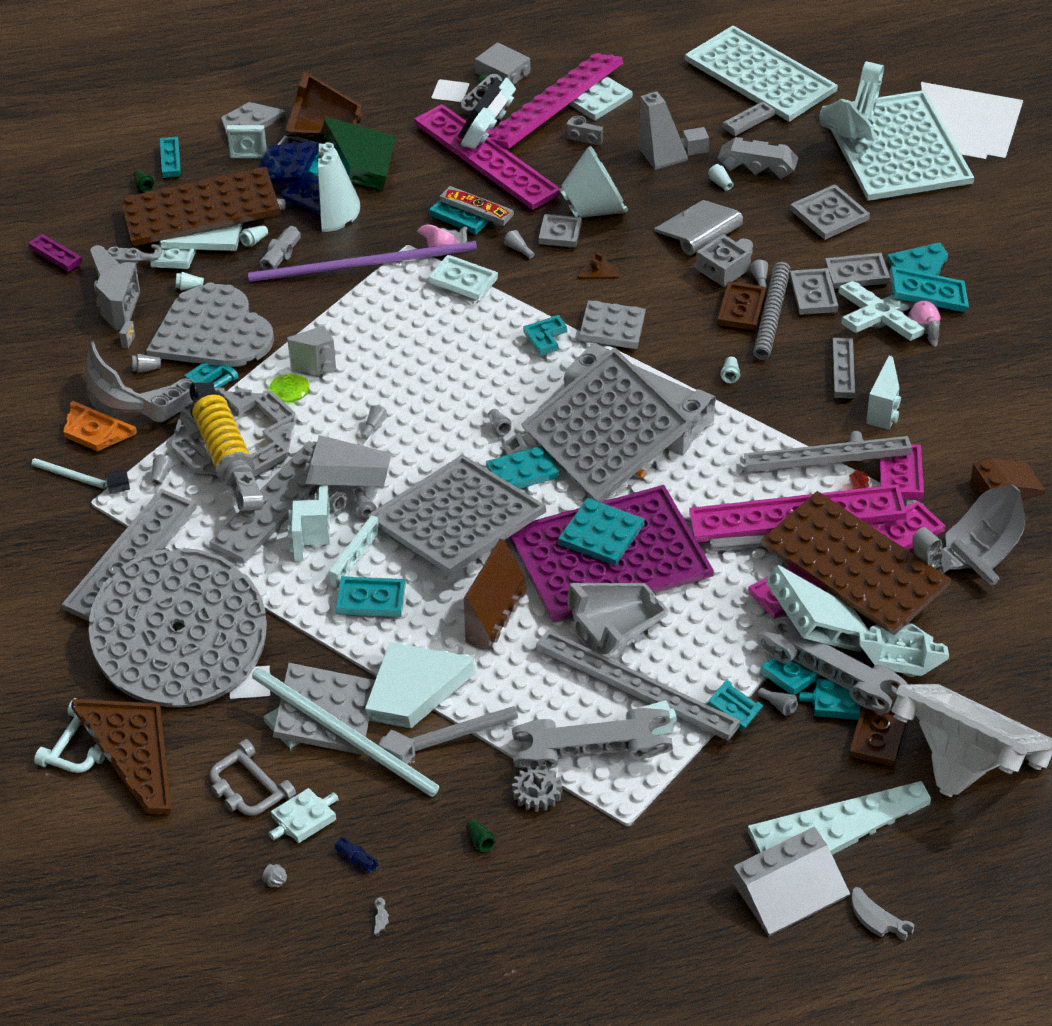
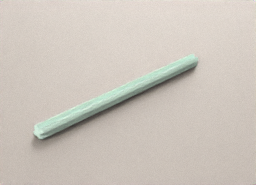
(345, 732)

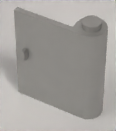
(701, 225)

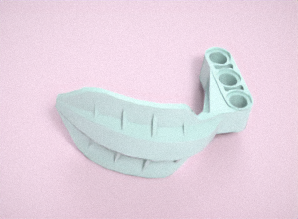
(852, 120)

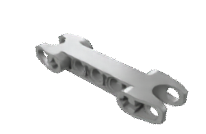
(863, 682)
(595, 738)

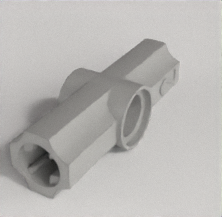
(280, 248)

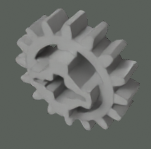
(537, 788)

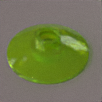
(290, 387)

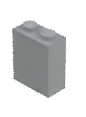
(503, 62)

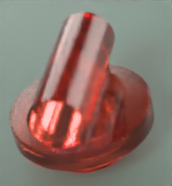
(859, 480)

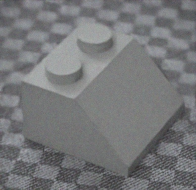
(312, 351)

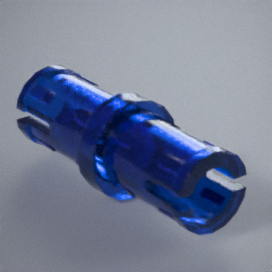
(356, 854)

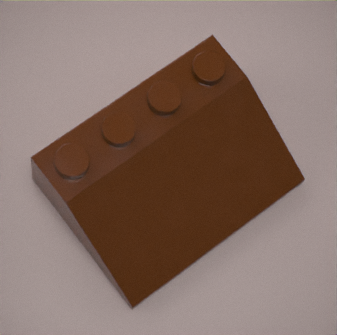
(493, 597)

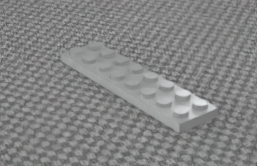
(251, 529)
(146, 534)

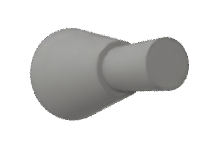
(515, 241)
(759, 270)
(376, 416)
(363, 505)
(783, 702)

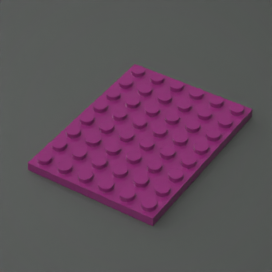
(659, 556)

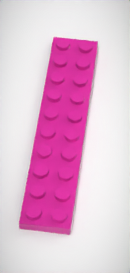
(553, 99)
(489, 159)
(762, 516)
(898, 530)

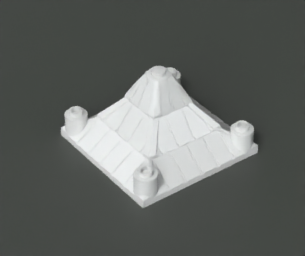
(968, 736)

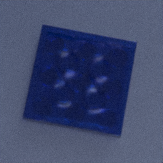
(289, 161)

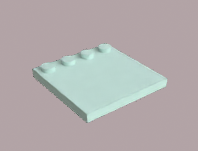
(215, 239)

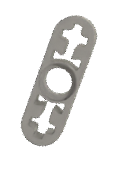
(483, 86)

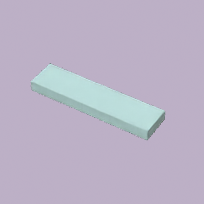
(354, 551)

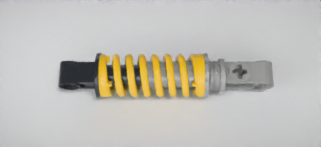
(225, 444)

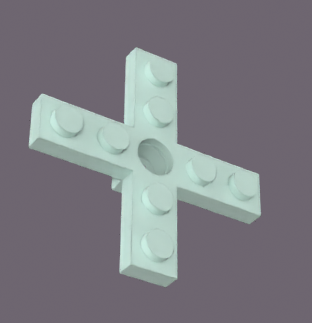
(878, 312)

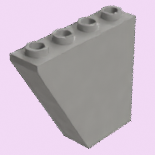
(345, 464)

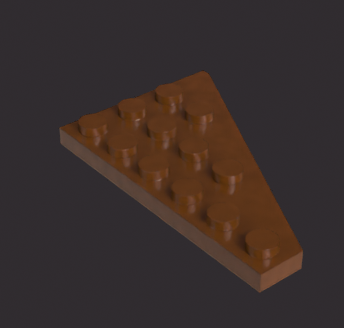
(133, 744)

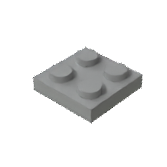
(560, 230)

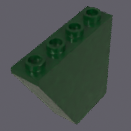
(362, 151)

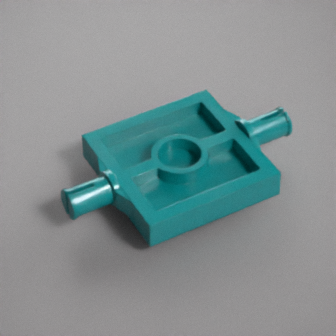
(832, 701)

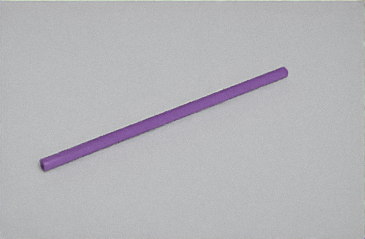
(362, 261)

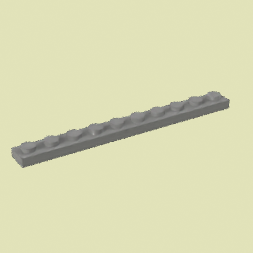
(637, 684)

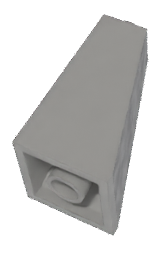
(658, 133)

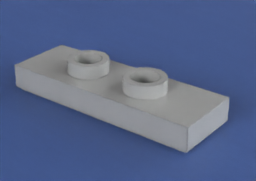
(748, 118)

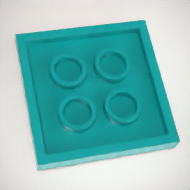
(601, 531)

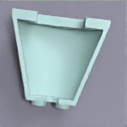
(337, 195)

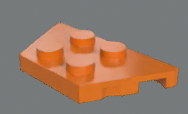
(95, 428)

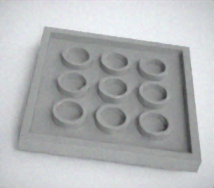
(334, 692)

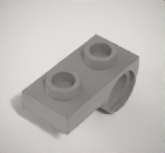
(580, 131)

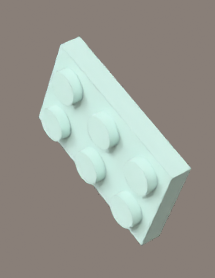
(601, 98)
(463, 277)

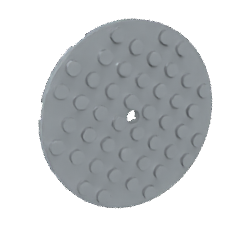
(187, 666)

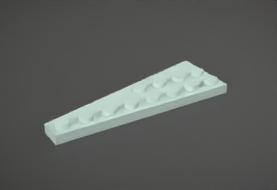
(844, 821)

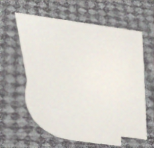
(975, 120)

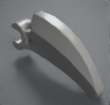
(876, 918)

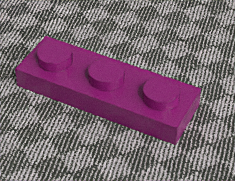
(55, 252)

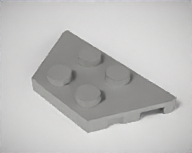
(252, 115)

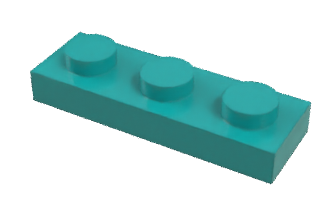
(170, 157)

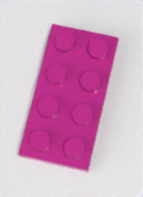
(905, 472)

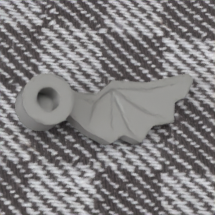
(381, 918)

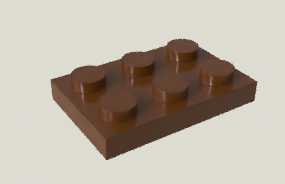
(741, 306)
(877, 737)

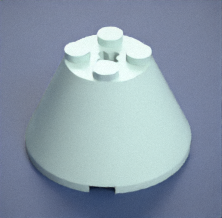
(591, 188)

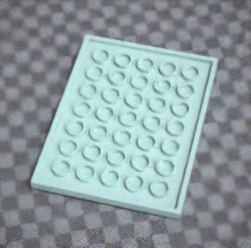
(909, 152)

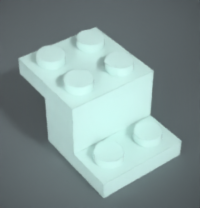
(309, 523)

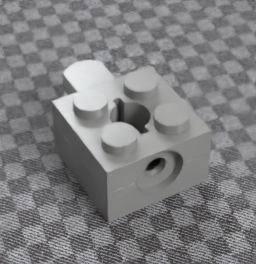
(724, 259)

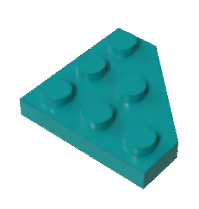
(922, 259)

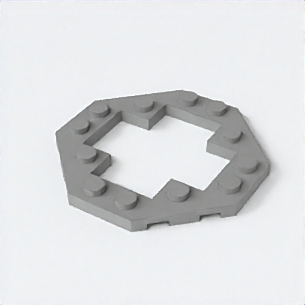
(241, 400)

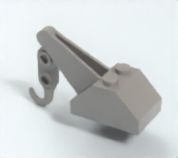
(117, 282)

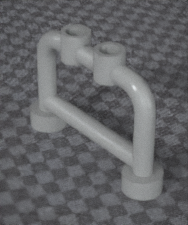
(234, 800)

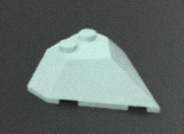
(906, 652)

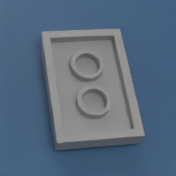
(863, 269)
(813, 291)

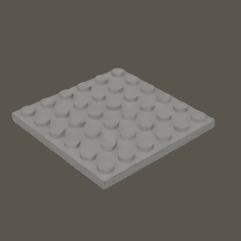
(606, 425)
(457, 514)

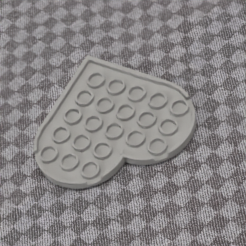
(213, 328)

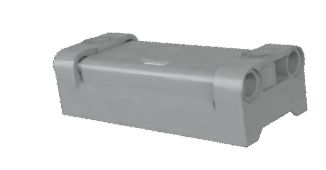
(696, 405)

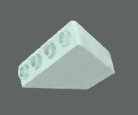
(816, 612)
(415, 683)

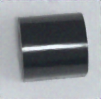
(117, 481)

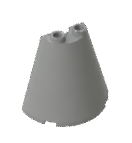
(612, 613)

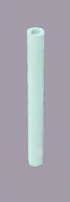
(69, 473)

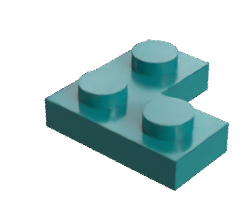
(542, 334)

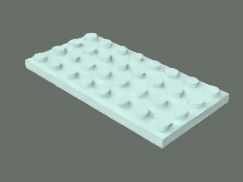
(761, 72)

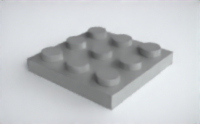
(829, 211)
(612, 324)

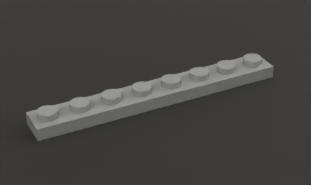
(827, 454)

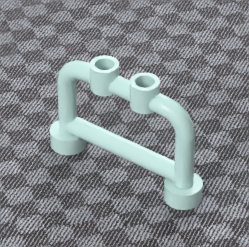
(46, 756)

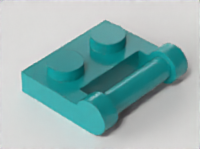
(208, 373)
(735, 703)

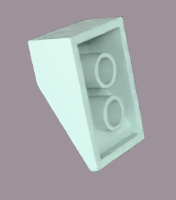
(884, 398)

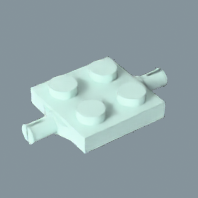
(303, 815)

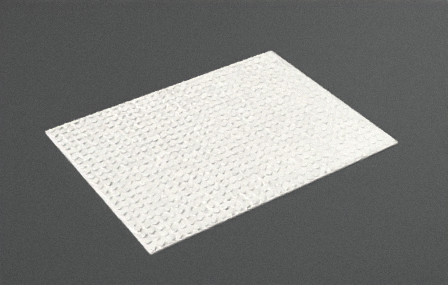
(438, 373)

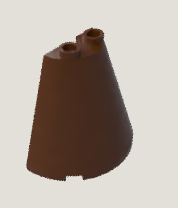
(314, 103)

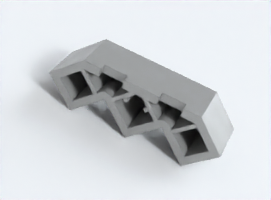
(758, 156)

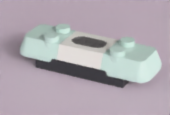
(486, 113)

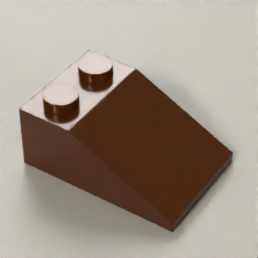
(1000, 472)

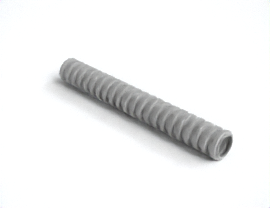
(771, 311)

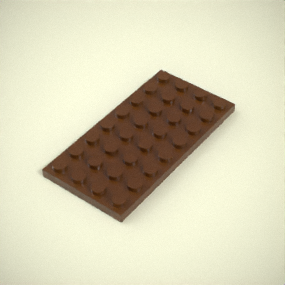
(199, 206)
(856, 562)

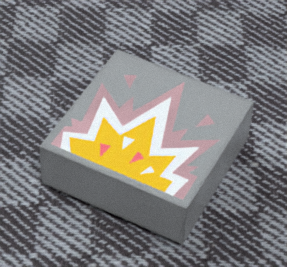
(127, 334)

